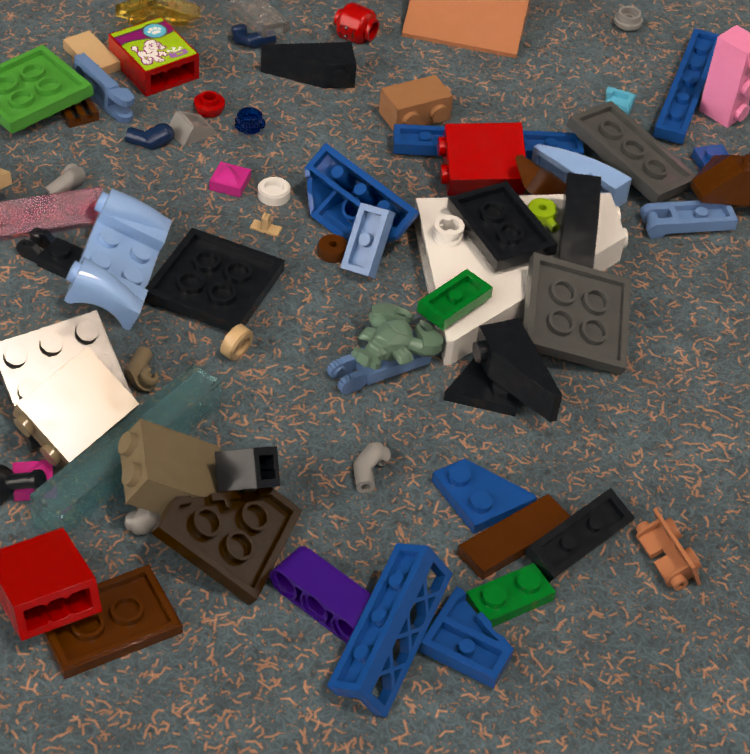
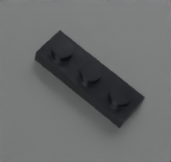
(579, 535)

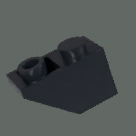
(247, 468)

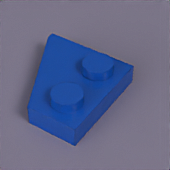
(479, 494)
(467, 641)

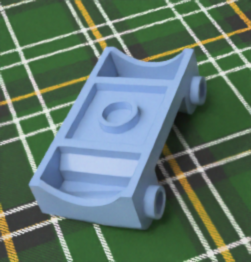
(118, 256)

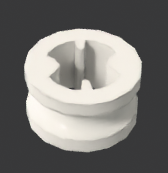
(448, 231)

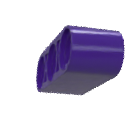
(321, 591)

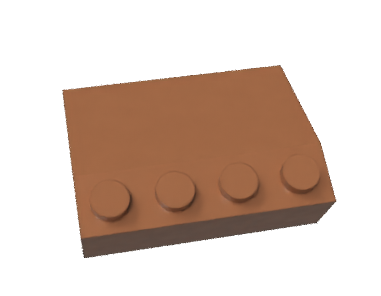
(469, 24)

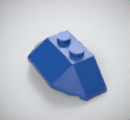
(340, 186)

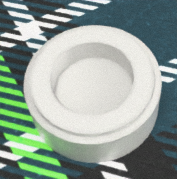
(274, 191)

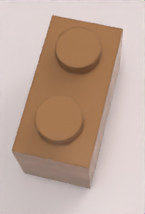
(416, 102)

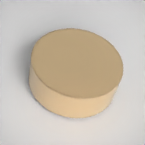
(236, 342)

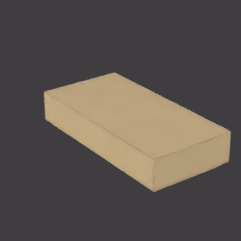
(94, 49)

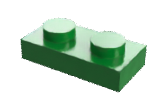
(454, 299)
(511, 594)

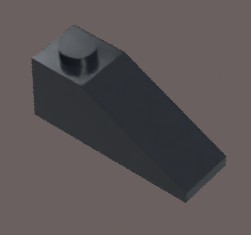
(311, 63)
(517, 366)

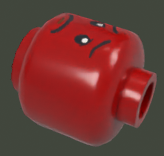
(356, 23)

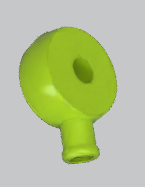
(545, 212)

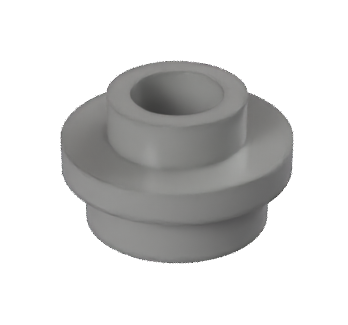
(628, 18)

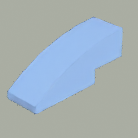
(563, 161)

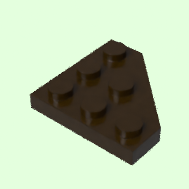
(230, 535)

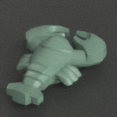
(393, 339)

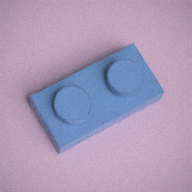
(367, 240)

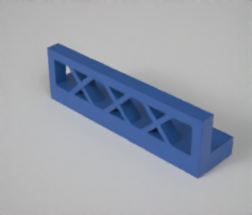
(386, 620)

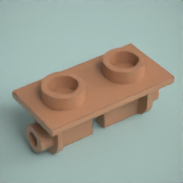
(678, 563)

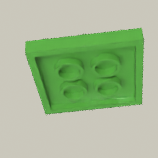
(37, 88)

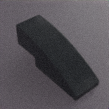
(580, 219)

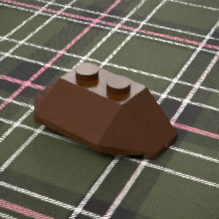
(724, 181)

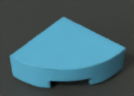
(621, 98)

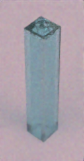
(97, 471)

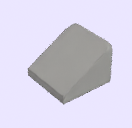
(190, 127)

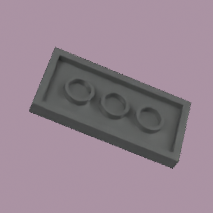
(632, 151)

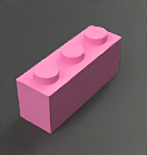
(728, 79)

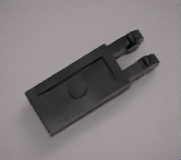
(57, 253)

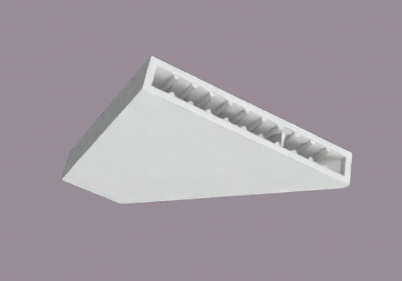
(508, 285)

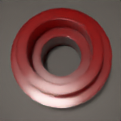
(209, 104)

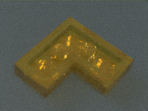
(176, 11)

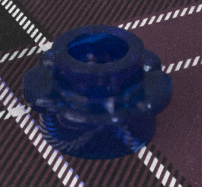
(249, 121)

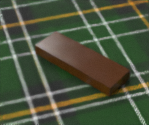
(511, 536)

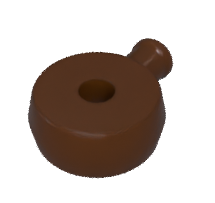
(331, 248)

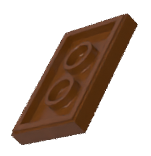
(132, 618)

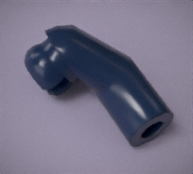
(250, 40)
(151, 138)

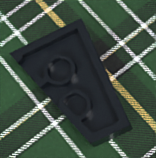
(479, 391)

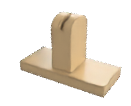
(265, 225)

